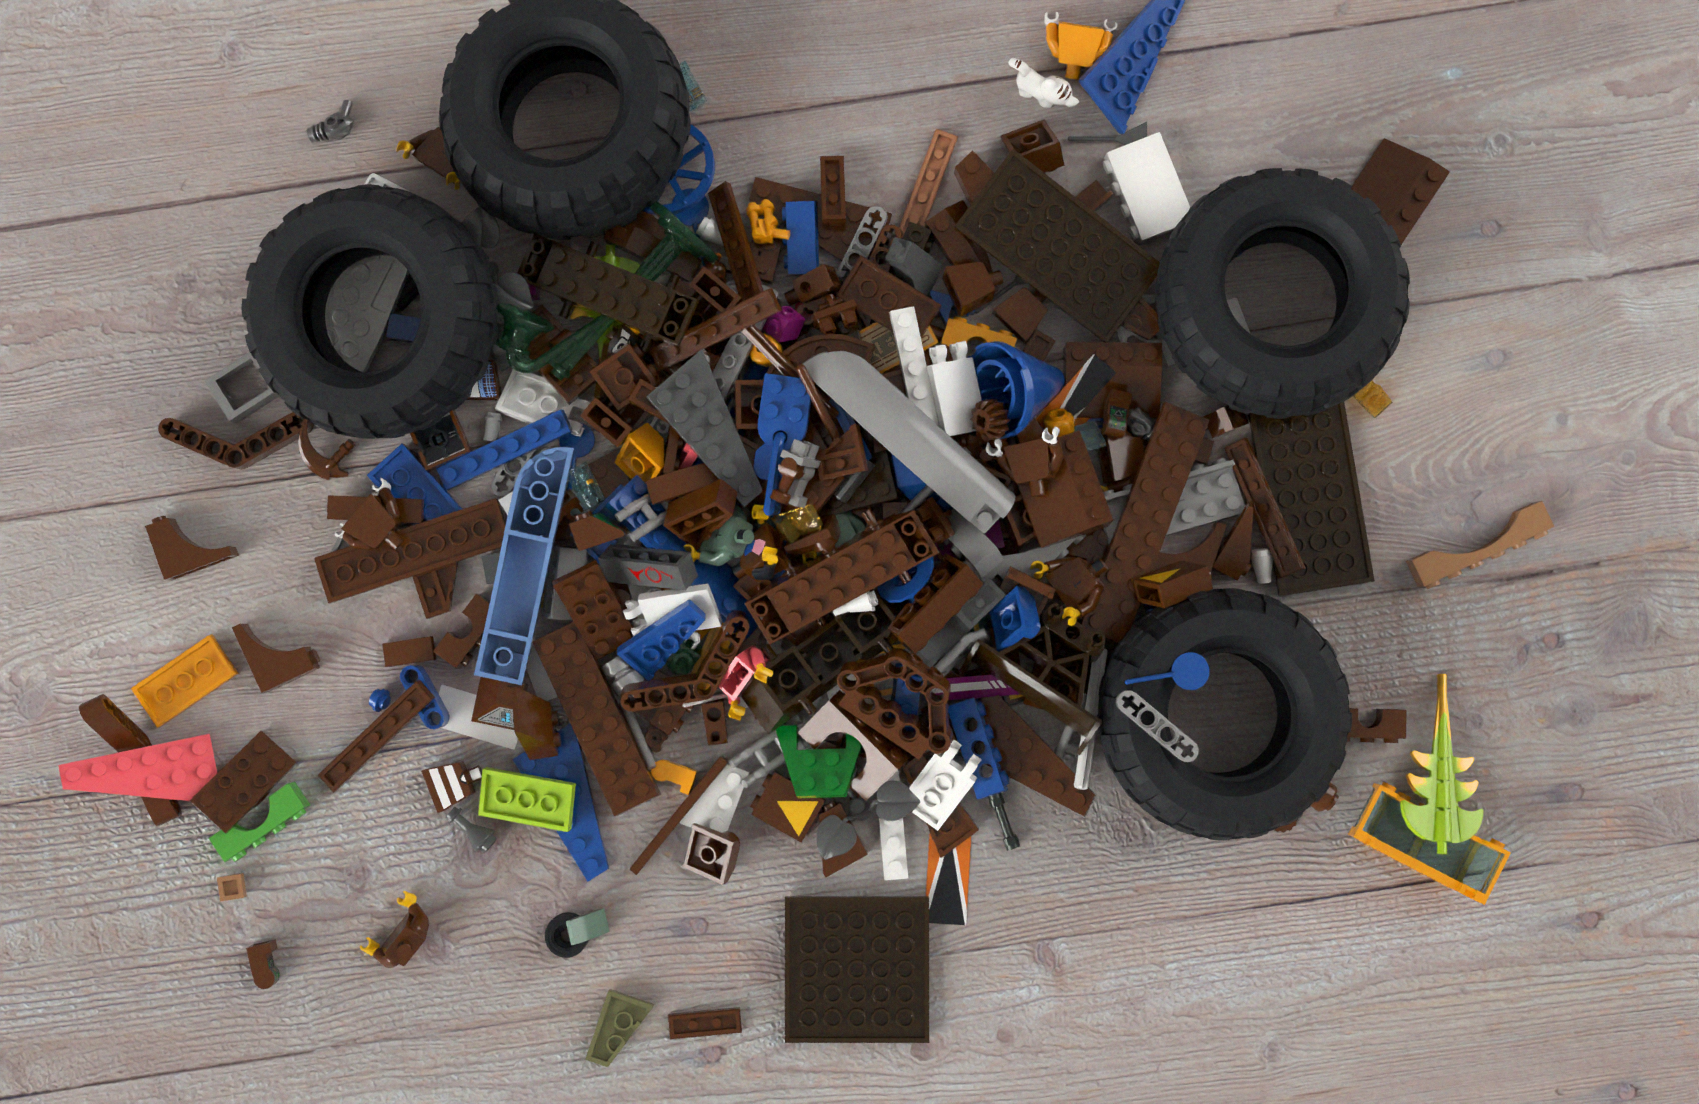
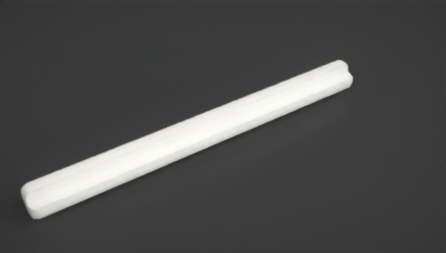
(1085, 759)

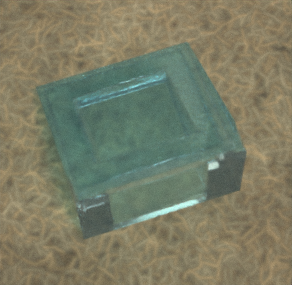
(1091, 435)

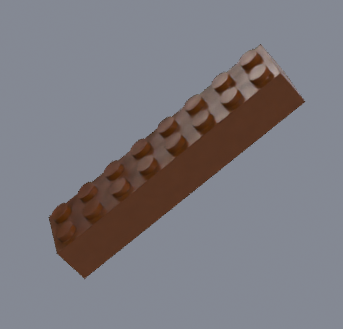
(596, 719)

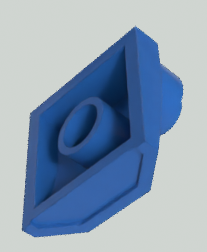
(1015, 618)

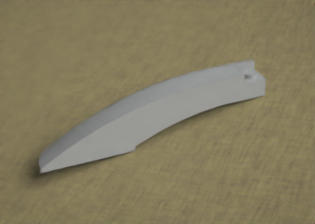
(911, 436)

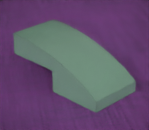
(587, 926)

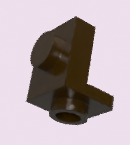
(920, 236)

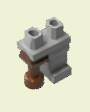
(796, 472)

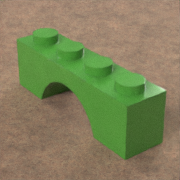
(284, 805)

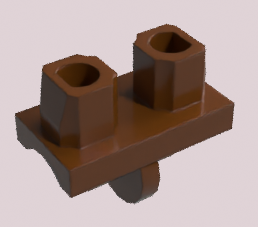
(834, 311)
(935, 520)

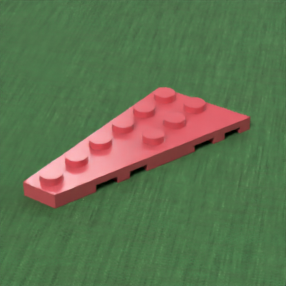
(158, 771)

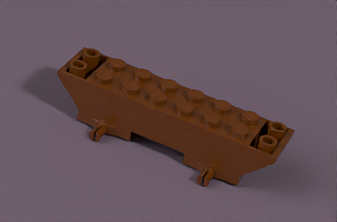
(837, 577)

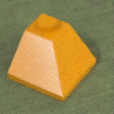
(642, 453)

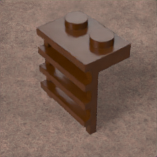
(1037, 588)

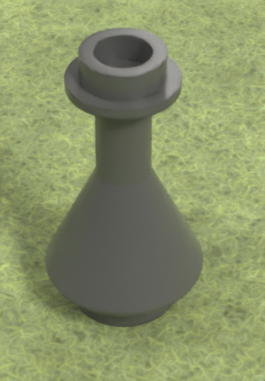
(480, 837)

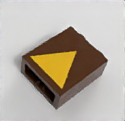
(1172, 583)
(783, 809)

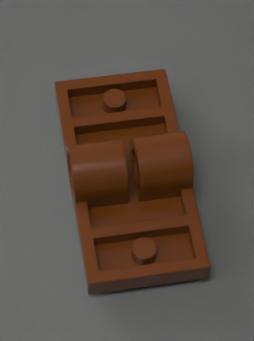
(580, 377)
(594, 608)
(243, 782)

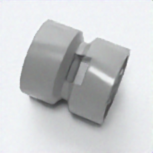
(621, 674)

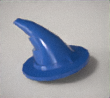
(896, 591)

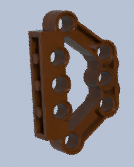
(893, 728)

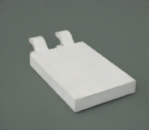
(953, 388)
(533, 398)
(659, 603)
(943, 785)

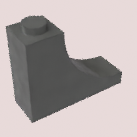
(913, 265)

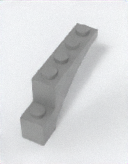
(1023, 560)

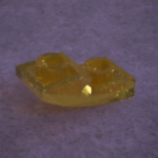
(1373, 399)

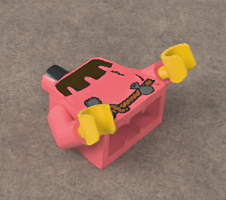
(740, 674)

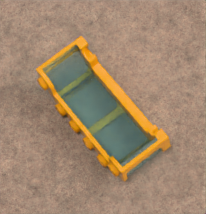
(1468, 866)

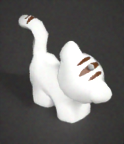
(1047, 91)

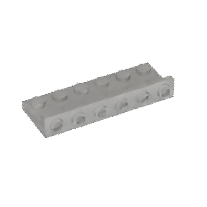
(736, 359)
(1207, 497)

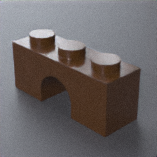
(459, 650)
(1388, 725)

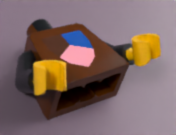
(766, 552)

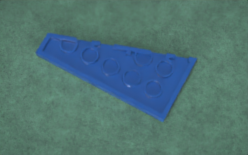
(1129, 61)
(584, 838)

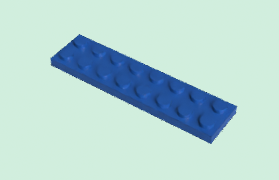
(718, 577)

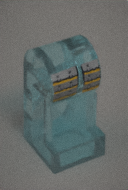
(696, 95)

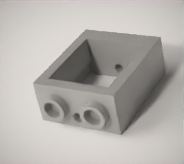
(224, 399)

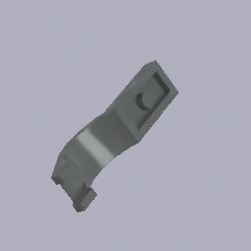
(961, 623)

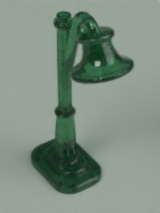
(523, 326)

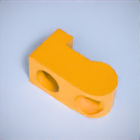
(675, 773)

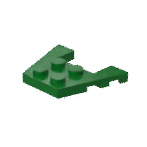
(818, 771)

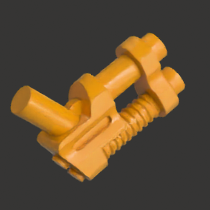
(764, 229)

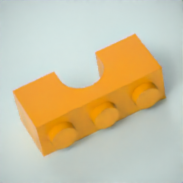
(959, 330)

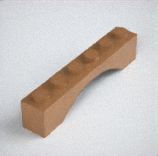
(1523, 524)

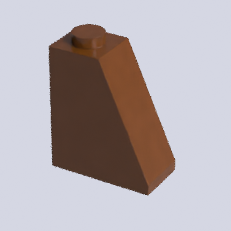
(858, 850)

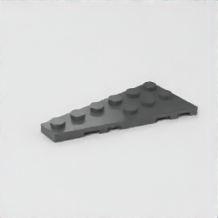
(700, 416)

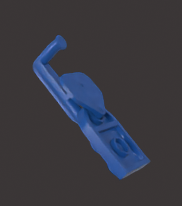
(782, 408)

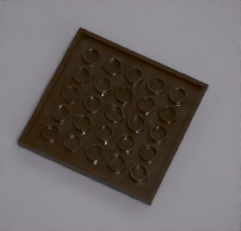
(856, 969)

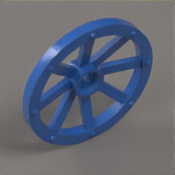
(706, 178)

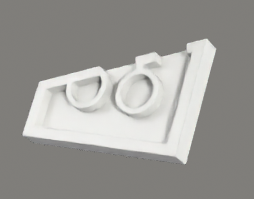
(719, 801)

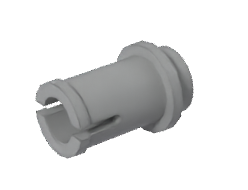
(492, 426)

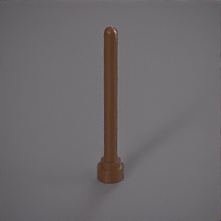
(817, 401)

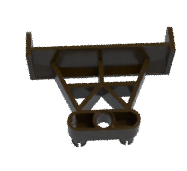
(1086, 647)

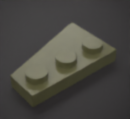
(615, 1026)

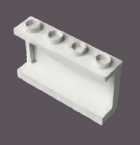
(1147, 187)

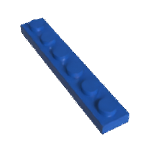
(504, 449)

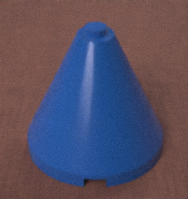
(1017, 381)

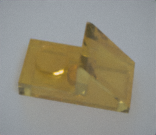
(797, 522)

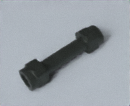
(1010, 840)

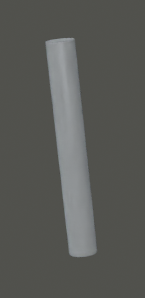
(639, 739)

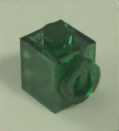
(684, 658)

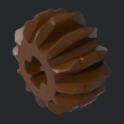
(990, 419)

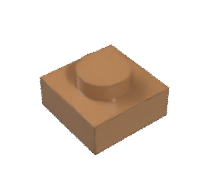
(231, 887)

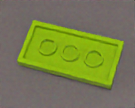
(527, 799)

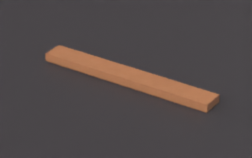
(928, 180)

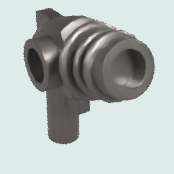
(334, 127)
(1140, 423)

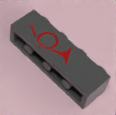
(648, 567)

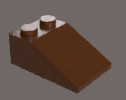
(535, 724)

